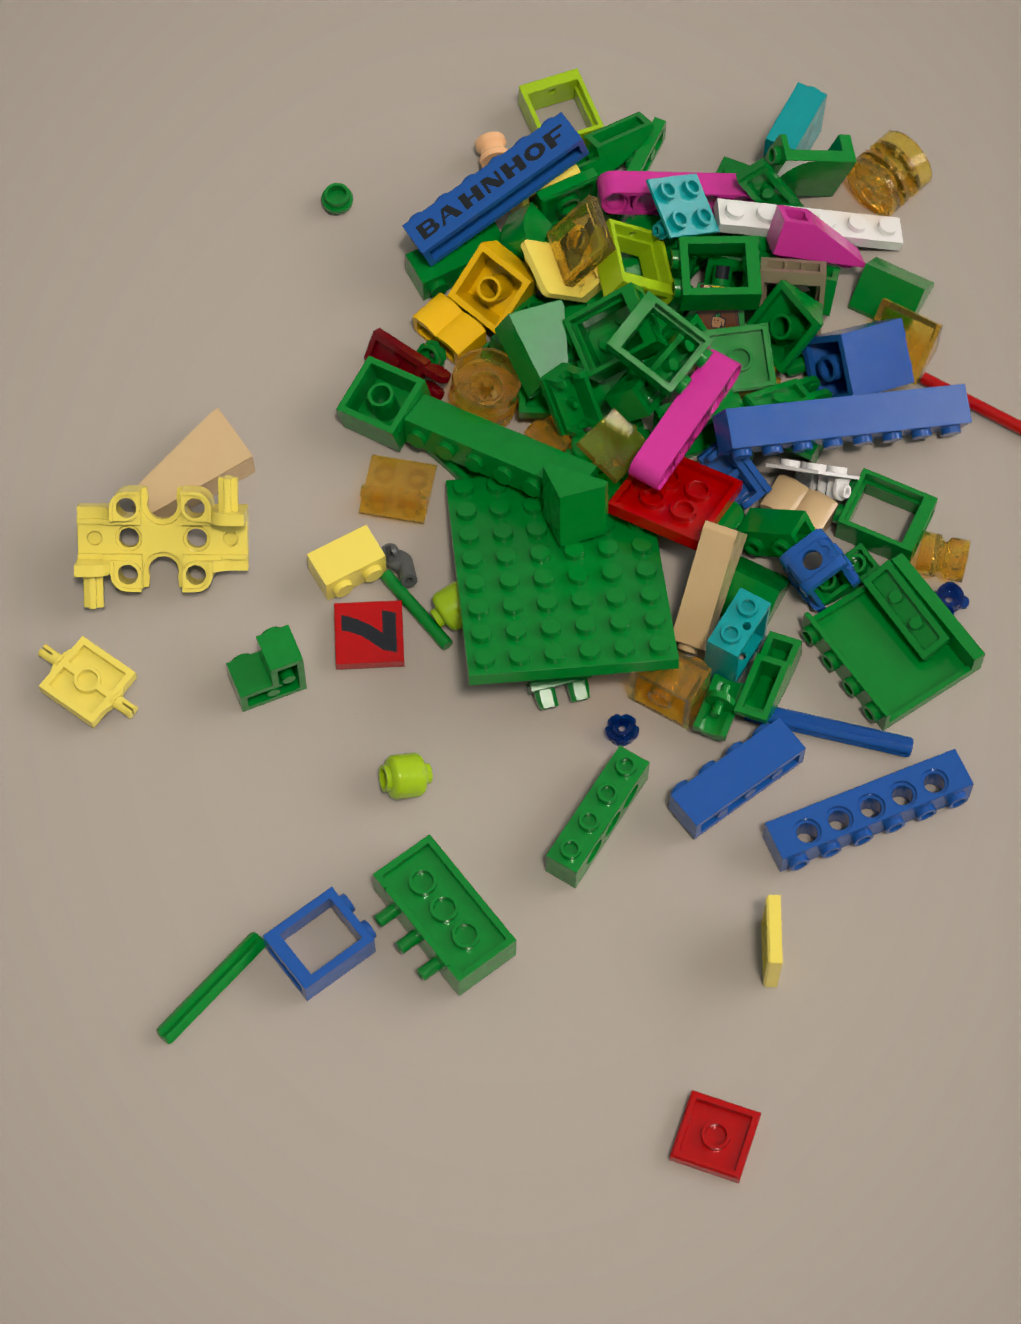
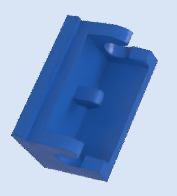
(753, 485)

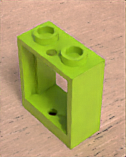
(564, 87)
(652, 257)

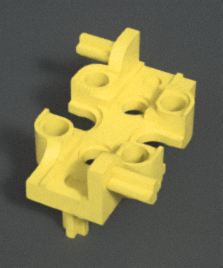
(104, 553)

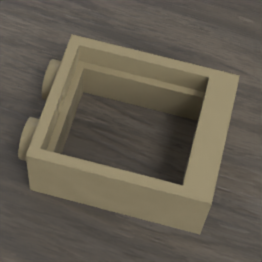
(796, 273)

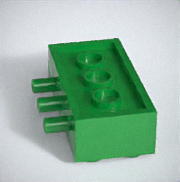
(442, 916)

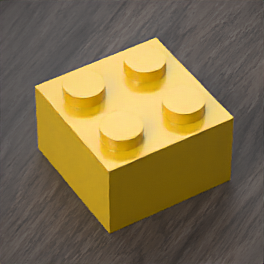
(493, 284)

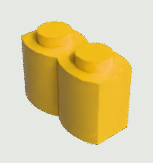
(450, 326)

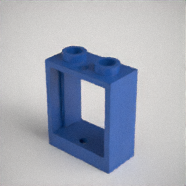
(303, 980)

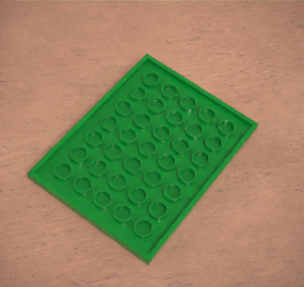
(550, 607)

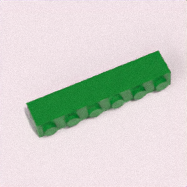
(486, 446)

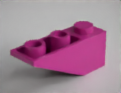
(805, 236)

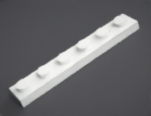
(858, 228)

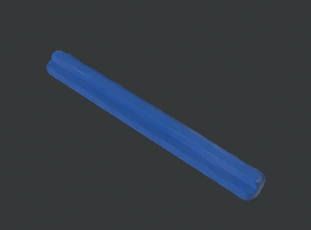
(843, 732)

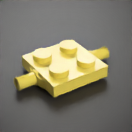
(87, 681)

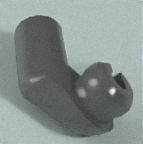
(400, 563)

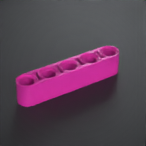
(629, 194)
(684, 421)

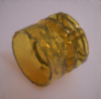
(889, 173)
(485, 385)

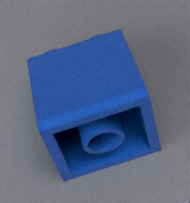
(860, 358)

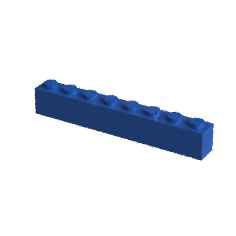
(841, 420)

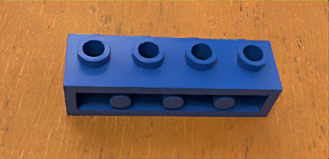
(736, 777)

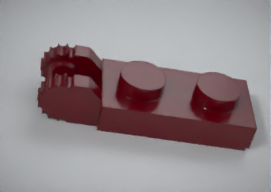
(396, 353)

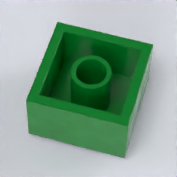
(380, 402)

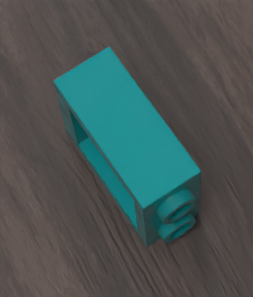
(737, 633)

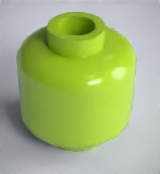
(447, 607)
(405, 775)

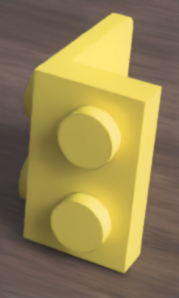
(548, 277)

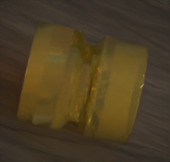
(942, 556)

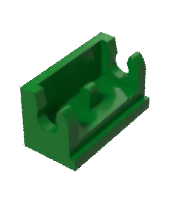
(570, 399)

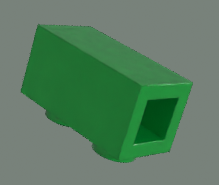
(774, 530)

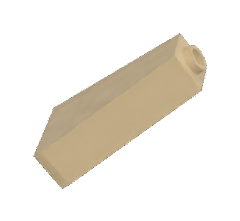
(198, 460)
(707, 585)

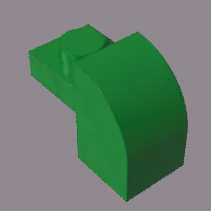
(524, 224)

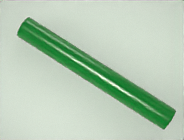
(416, 610)

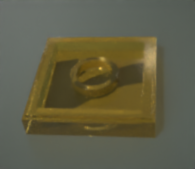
(580, 241)

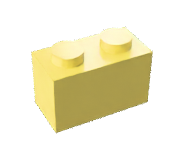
(347, 563)

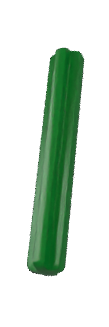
(210, 988)

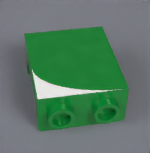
(812, 170)

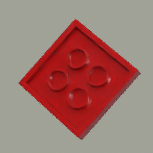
(682, 504)

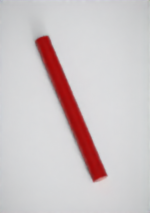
(979, 406)

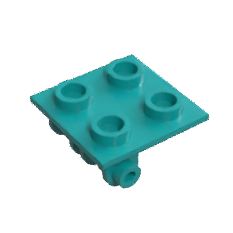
(681, 207)

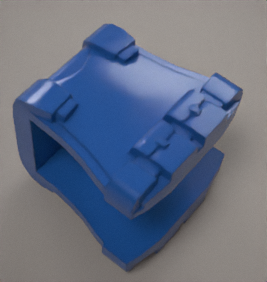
(807, 580)

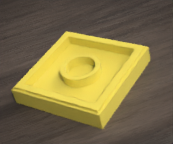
(771, 941)

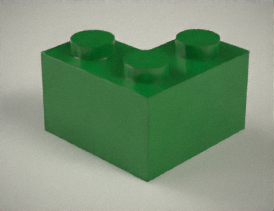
(270, 672)

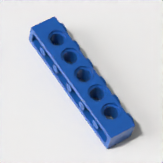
(943, 771)

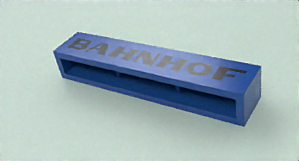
(496, 188)

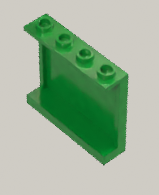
(879, 661)

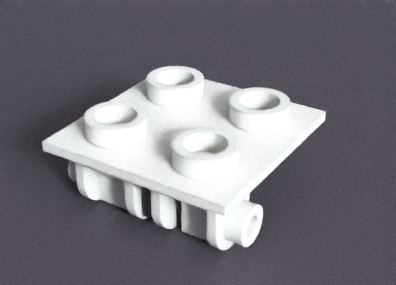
(814, 476)

